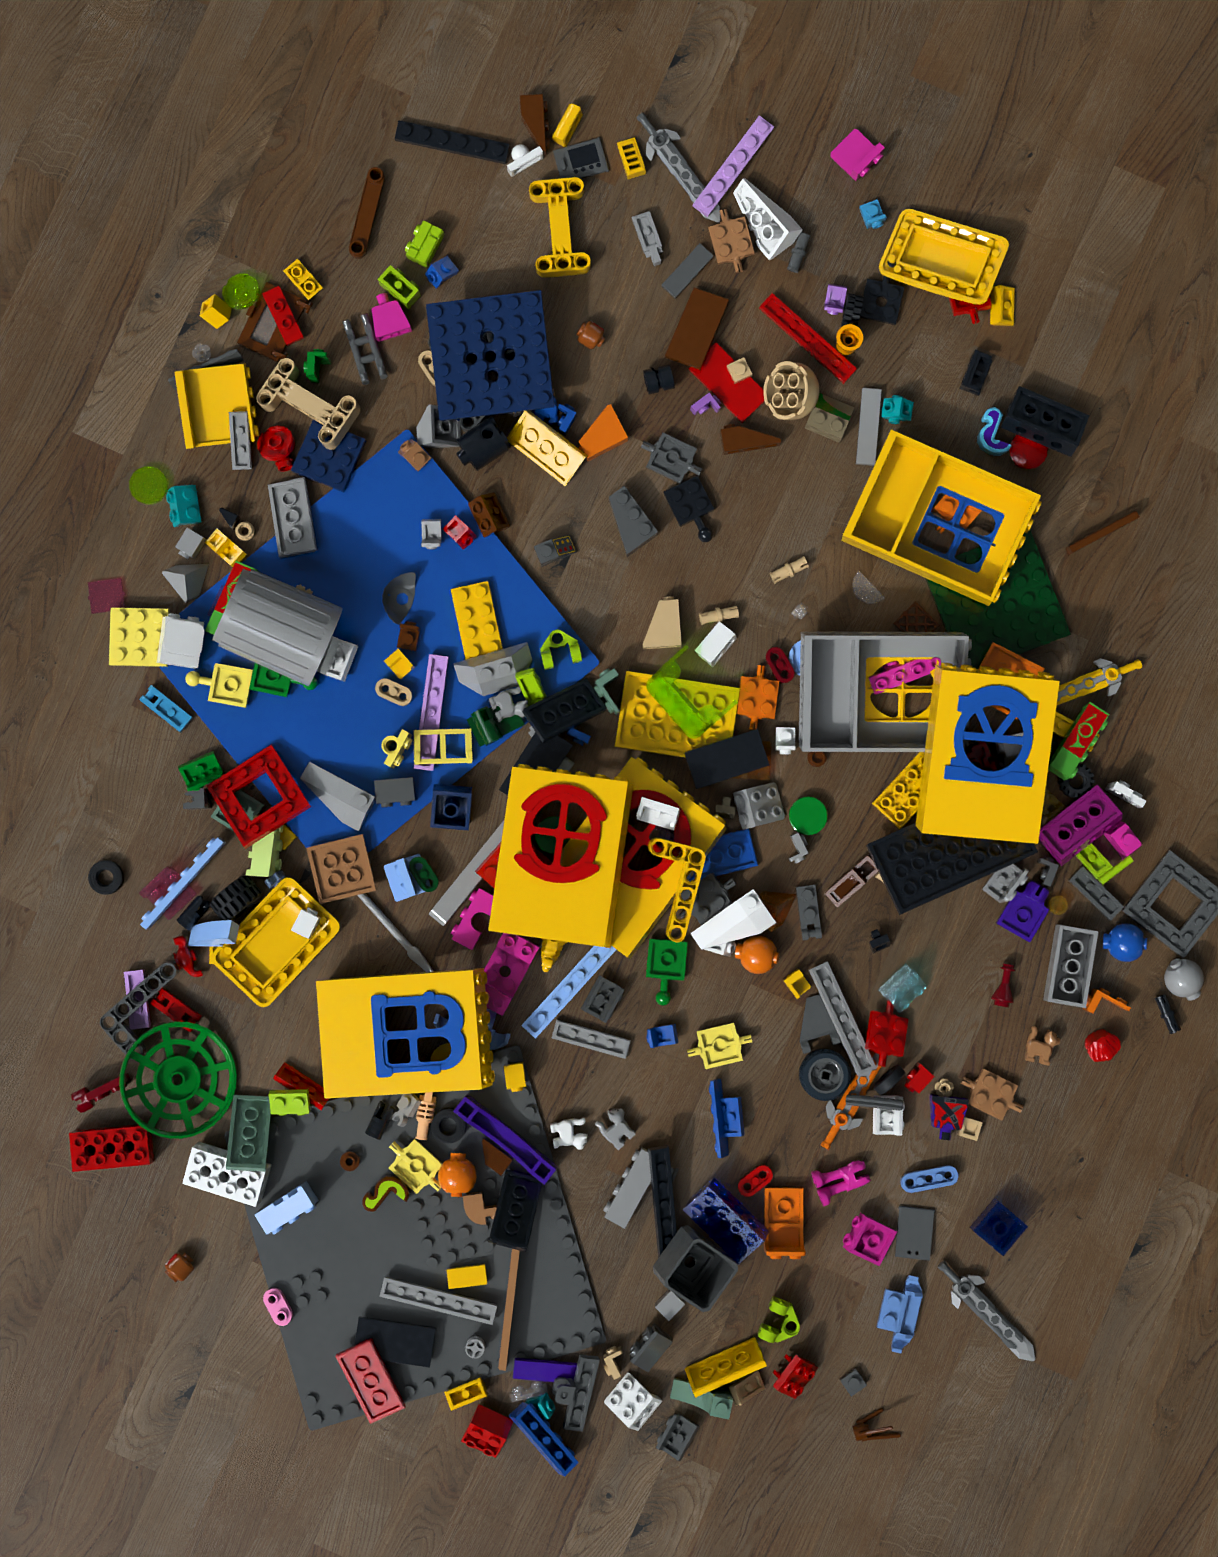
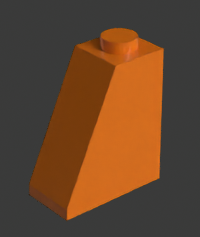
(603, 435)

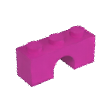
(465, 932)

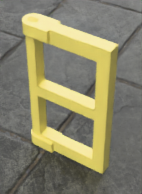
(443, 760)

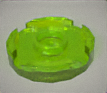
(241, 291)
(148, 485)

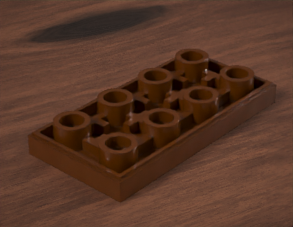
(697, 328)

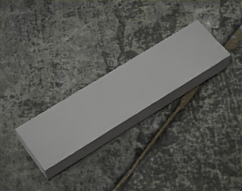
(868, 426)
(591, 1039)

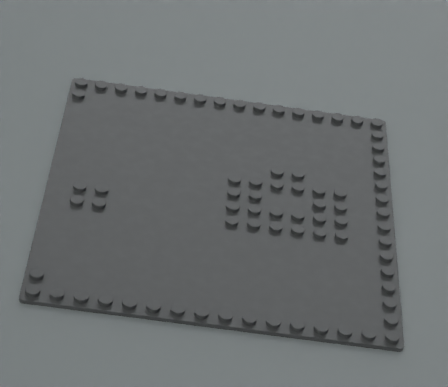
(339, 1252)

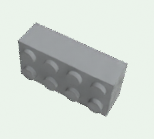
(1070, 966)

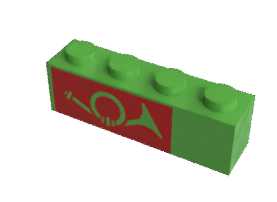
(225, 596)
(1077, 741)

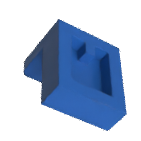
(566, 422)

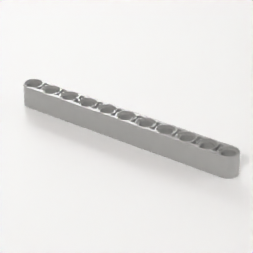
(469, 878)

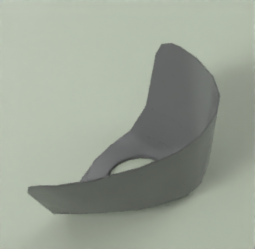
(402, 584)

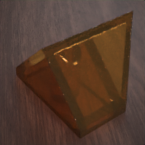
(778, 906)

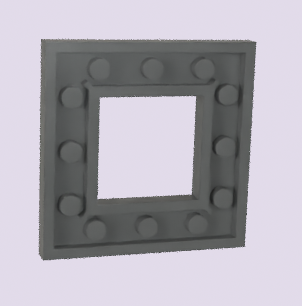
(1139, 904)

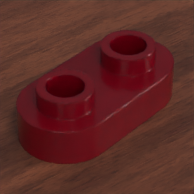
(779, 665)

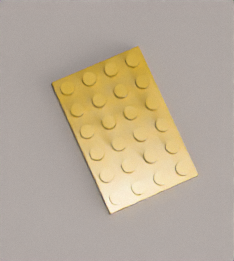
(649, 728)

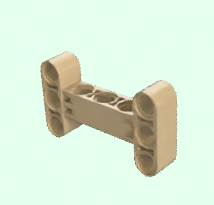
(308, 403)

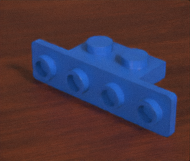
(727, 1117)

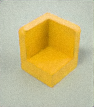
(215, 311)
(399, 664)
(797, 983)

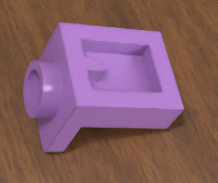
(702, 405)

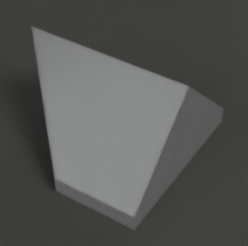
(187, 579)

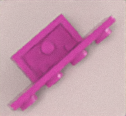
(892, 673)

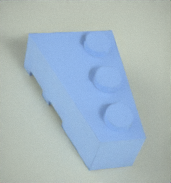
(287, 1208)

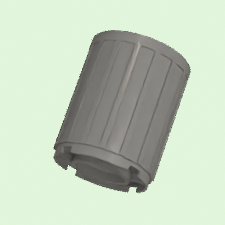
(277, 626)

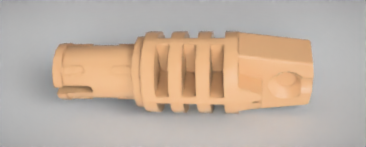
(425, 1115)

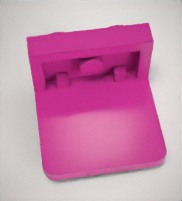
(857, 154)

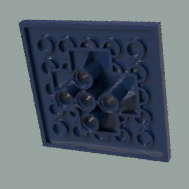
(459, 330)

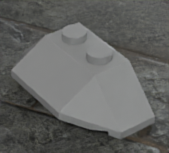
(494, 670)

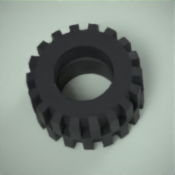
(236, 898)

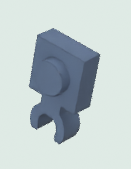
(275, 879)

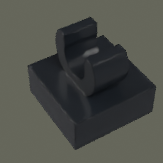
(879, 942)

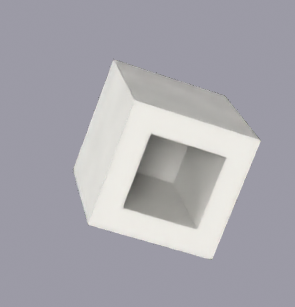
(306, 923)

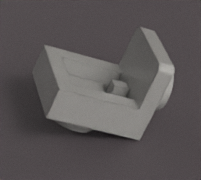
(431, 533)
(799, 843)

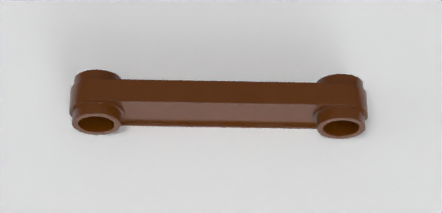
(366, 212)

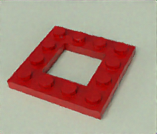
(253, 830)

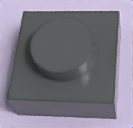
(853, 1382)

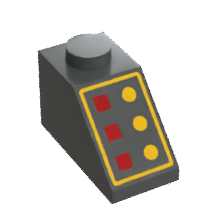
(554, 550)

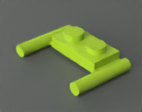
(1099, 865)

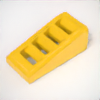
(635, 172)

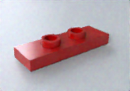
(283, 315)

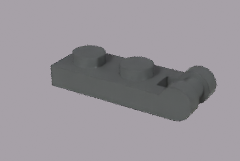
(808, 911)

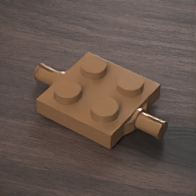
(731, 240)
(992, 1094)

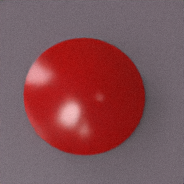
(1027, 453)

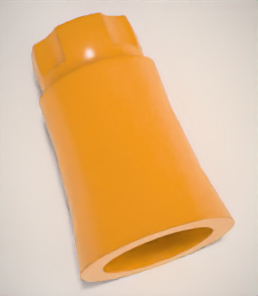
(851, 334)

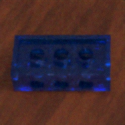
(726, 1220)

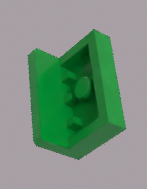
(313, 362)
(201, 771)

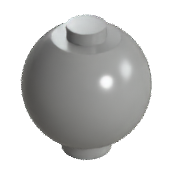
(1184, 978)

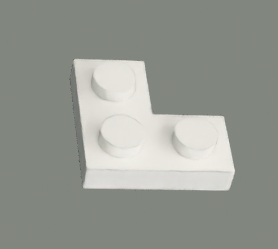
(1122, 790)

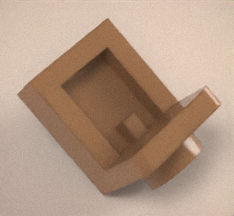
(414, 454)

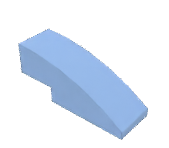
(214, 933)

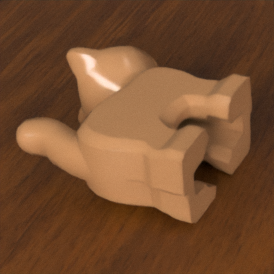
(1038, 1048)

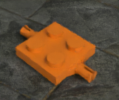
(947, 507)
(757, 697)

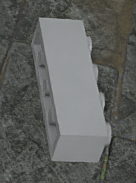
(630, 1191)

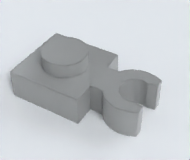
(407, 1107)

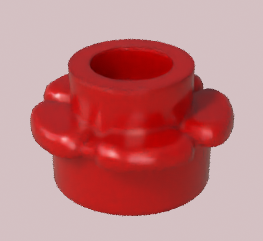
(284, 464)

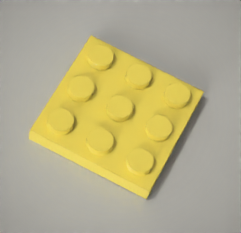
(135, 636)

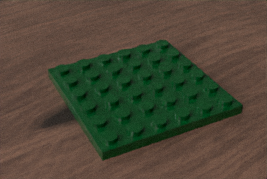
(1020, 619)

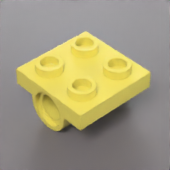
(403, 742)

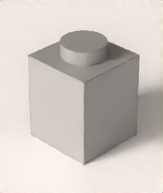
(190, 544)
(669, 1304)

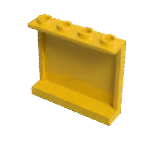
(207, 399)

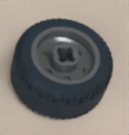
(837, 1077)

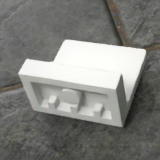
(632, 1402)

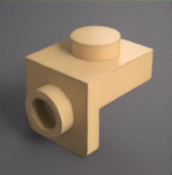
(611, 1366)

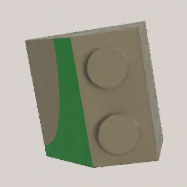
(829, 418)

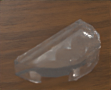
(865, 590)

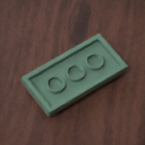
(249, 1133)

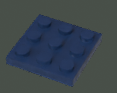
(325, 465)

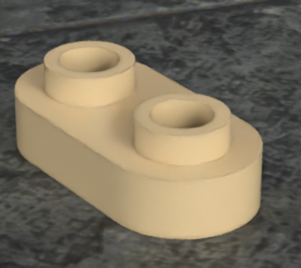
(427, 369)
(394, 692)

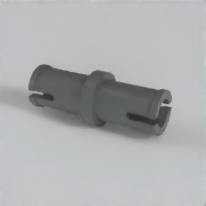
(798, 252)

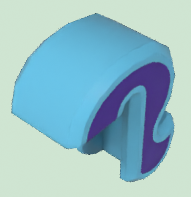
(987, 434)

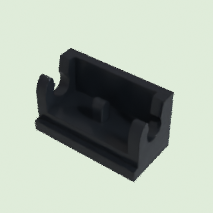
(976, 372)

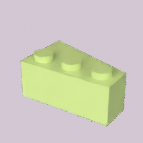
(266, 855)

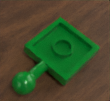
(273, 683)
(666, 961)

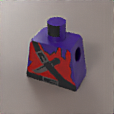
(947, 1114)

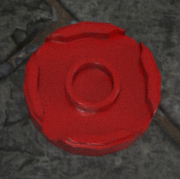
(276, 443)

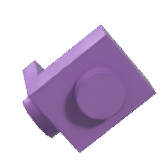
(835, 299)

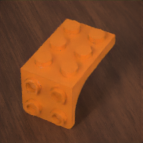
(784, 1221)

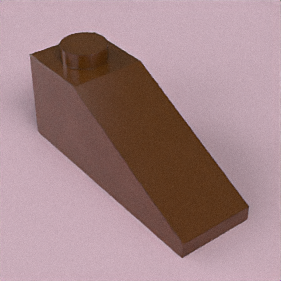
(743, 439)

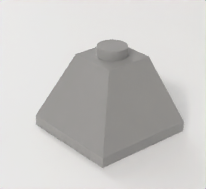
(436, 433)

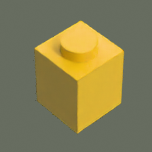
(515, 1076)

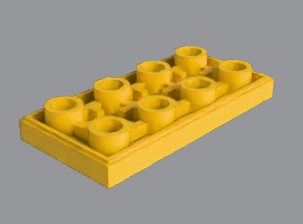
(901, 796)

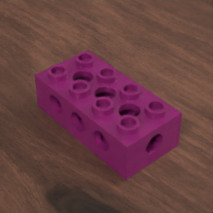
(1079, 812)

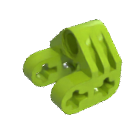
(573, 646)
(773, 1334)

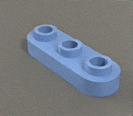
(938, 1179)

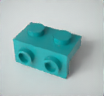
(183, 505)

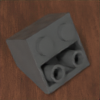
(650, 1347)

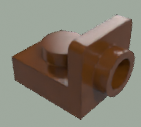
(408, 636)

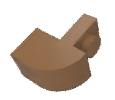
(476, 1209)

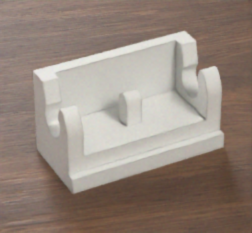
(716, 644)
(658, 813)

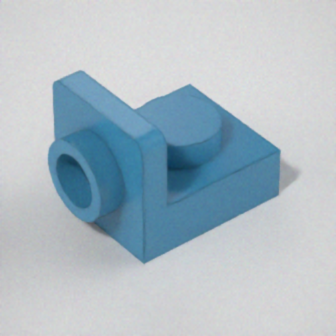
(872, 214)

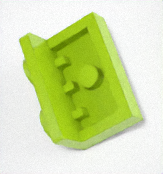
(289, 1102)

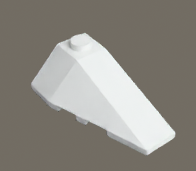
(770, 223)

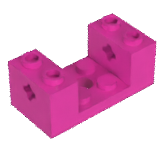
(516, 954)

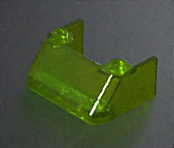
(676, 704)

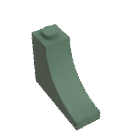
(715, 1402)

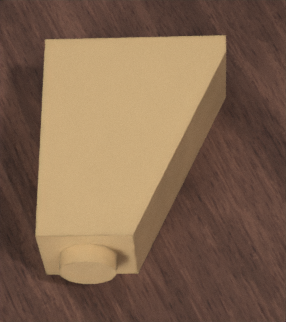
(665, 626)

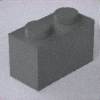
(395, 791)

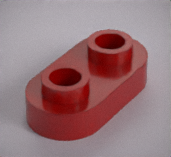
(755, 1180)

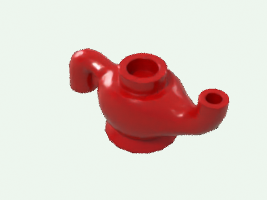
(185, 958)

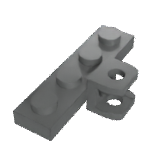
(577, 1392)

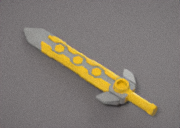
(1096, 680)

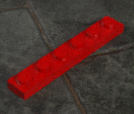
(807, 338)

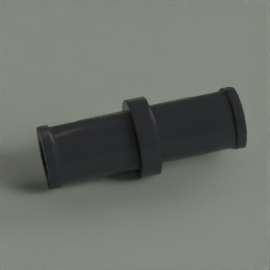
(1167, 1014)

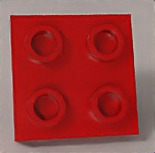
(795, 1376)

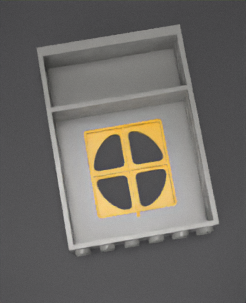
(837, 689)

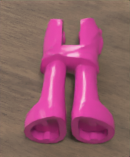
(848, 1184)

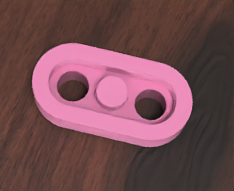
(279, 1306)

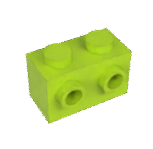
(399, 287)

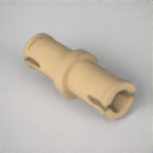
(789, 570)
(718, 615)

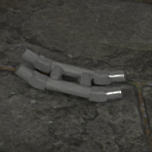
(370, 338)

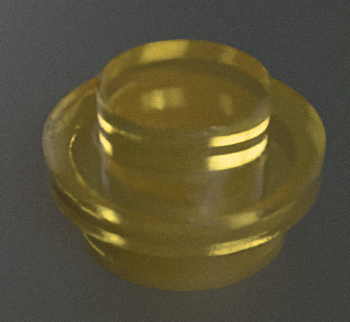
(1058, 905)

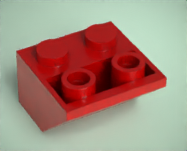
(487, 1431)

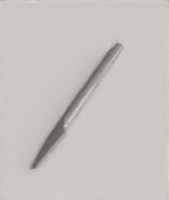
(412, 951)

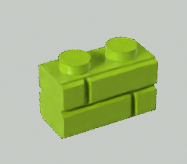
(424, 244)

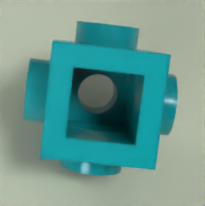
(897, 409)

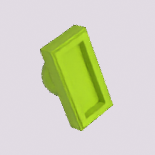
(530, 685)

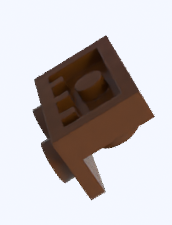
(488, 514)

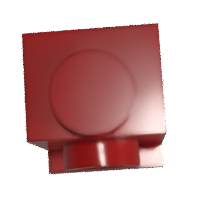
(918, 1078)

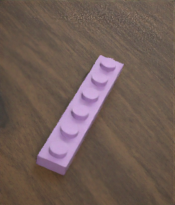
(733, 166)
(432, 707)

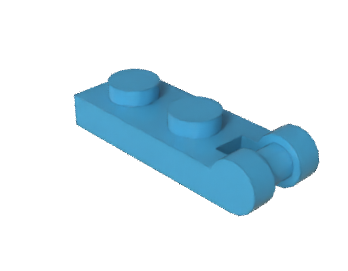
(166, 709)

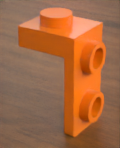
(1095, 997)

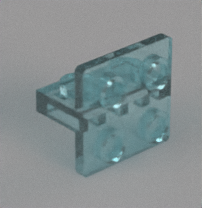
(903, 988)

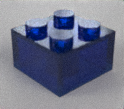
(998, 1227)

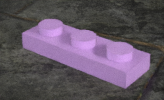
(141, 1016)

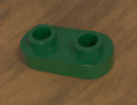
(423, 874)

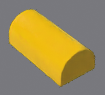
(567, 125)
(466, 1393)

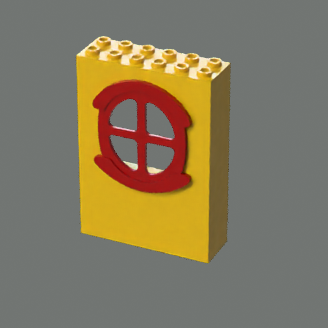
(649, 893)
(551, 899)

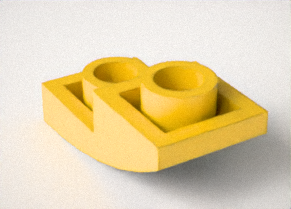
(302, 279)

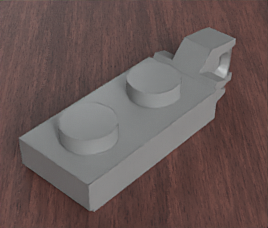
(648, 236)

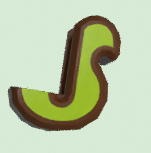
(382, 1189)

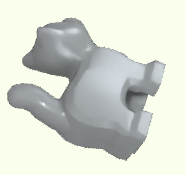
(505, 702)
(617, 1130)

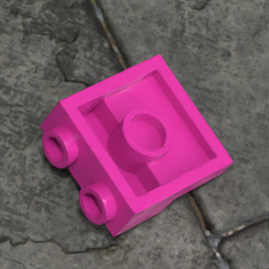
(869, 1239)

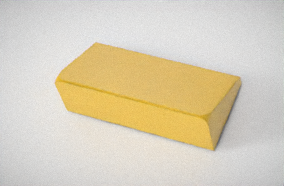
(1002, 305)

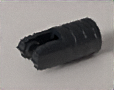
(193, 912)
(377, 1124)

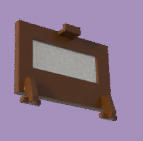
(261, 329)

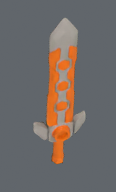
(842, 1115)

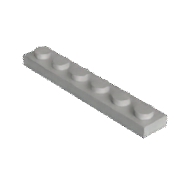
(842, 1018)
(438, 1300)

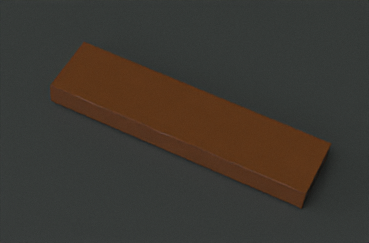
(1102, 533)

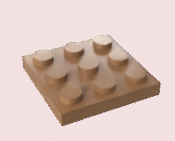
(341, 869)

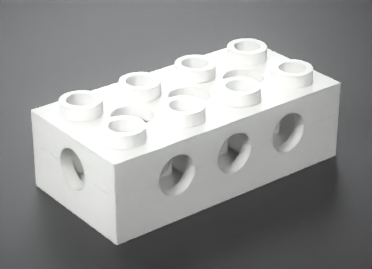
(217, 1182)

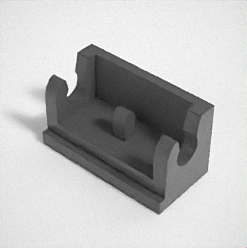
(201, 800)

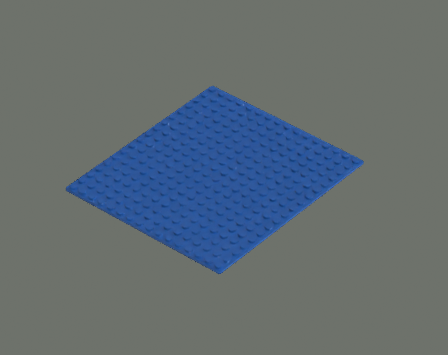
(361, 546)

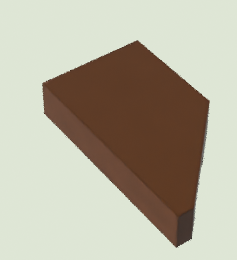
(495, 1158)

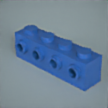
(542, 1437)

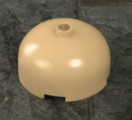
(800, 387)

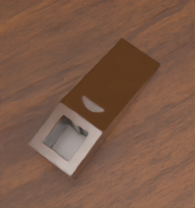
(533, 118)

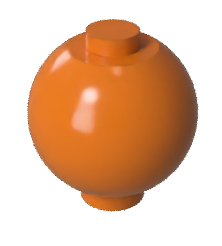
(757, 954)
(457, 1175)

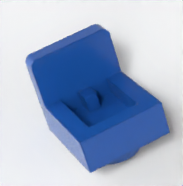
(441, 271)
(578, 737)
(662, 1035)

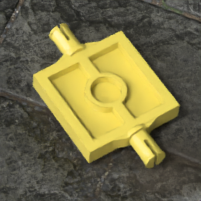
(719, 1045)
(415, 1166)

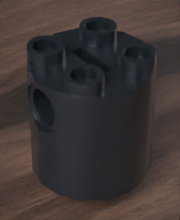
(482, 444)

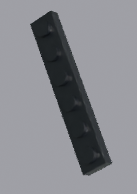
(452, 142)
(662, 1196)

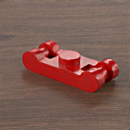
(175, 1008)

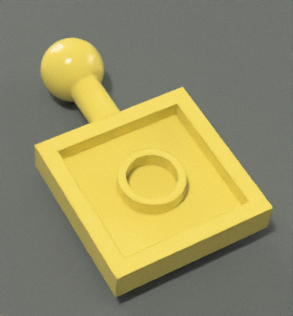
(227, 686)

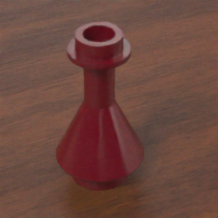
(1003, 994)

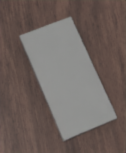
(292, 517)

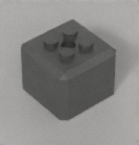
(701, 1280)

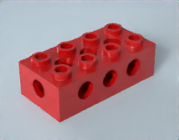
(84, 1160)

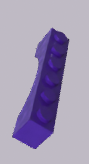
(505, 1137)

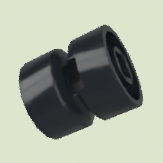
(658, 379)

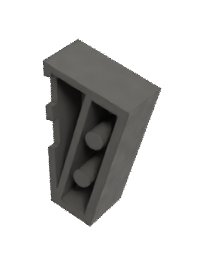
(631, 521)

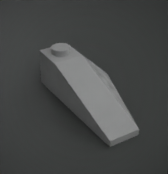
(344, 799)

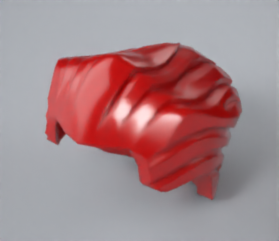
(1102, 1045)

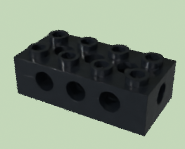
(1045, 421)

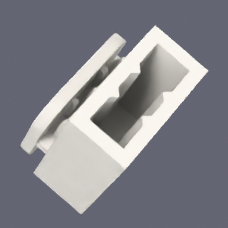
(180, 641)

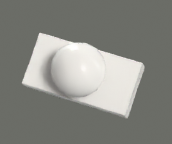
(523, 158)

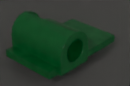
(488, 729)

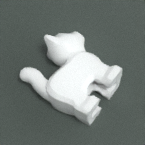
(566, 1131)

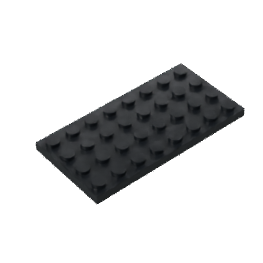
(928, 866)

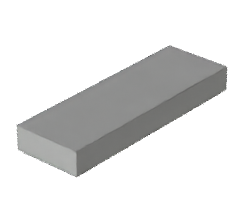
(240, 440)

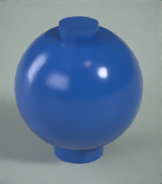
(1125, 942)

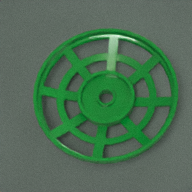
(190, 1081)

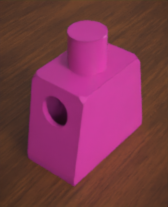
(389, 319)
(1123, 839)

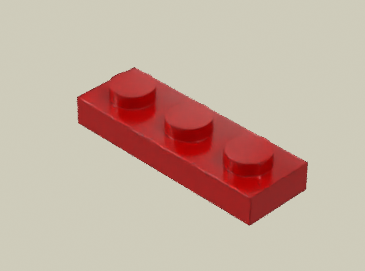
(295, 1080)

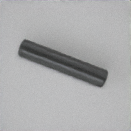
(874, 1102)

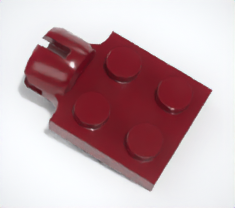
(88, 1097)

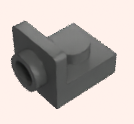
(1048, 874)

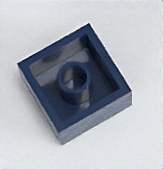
(451, 807)

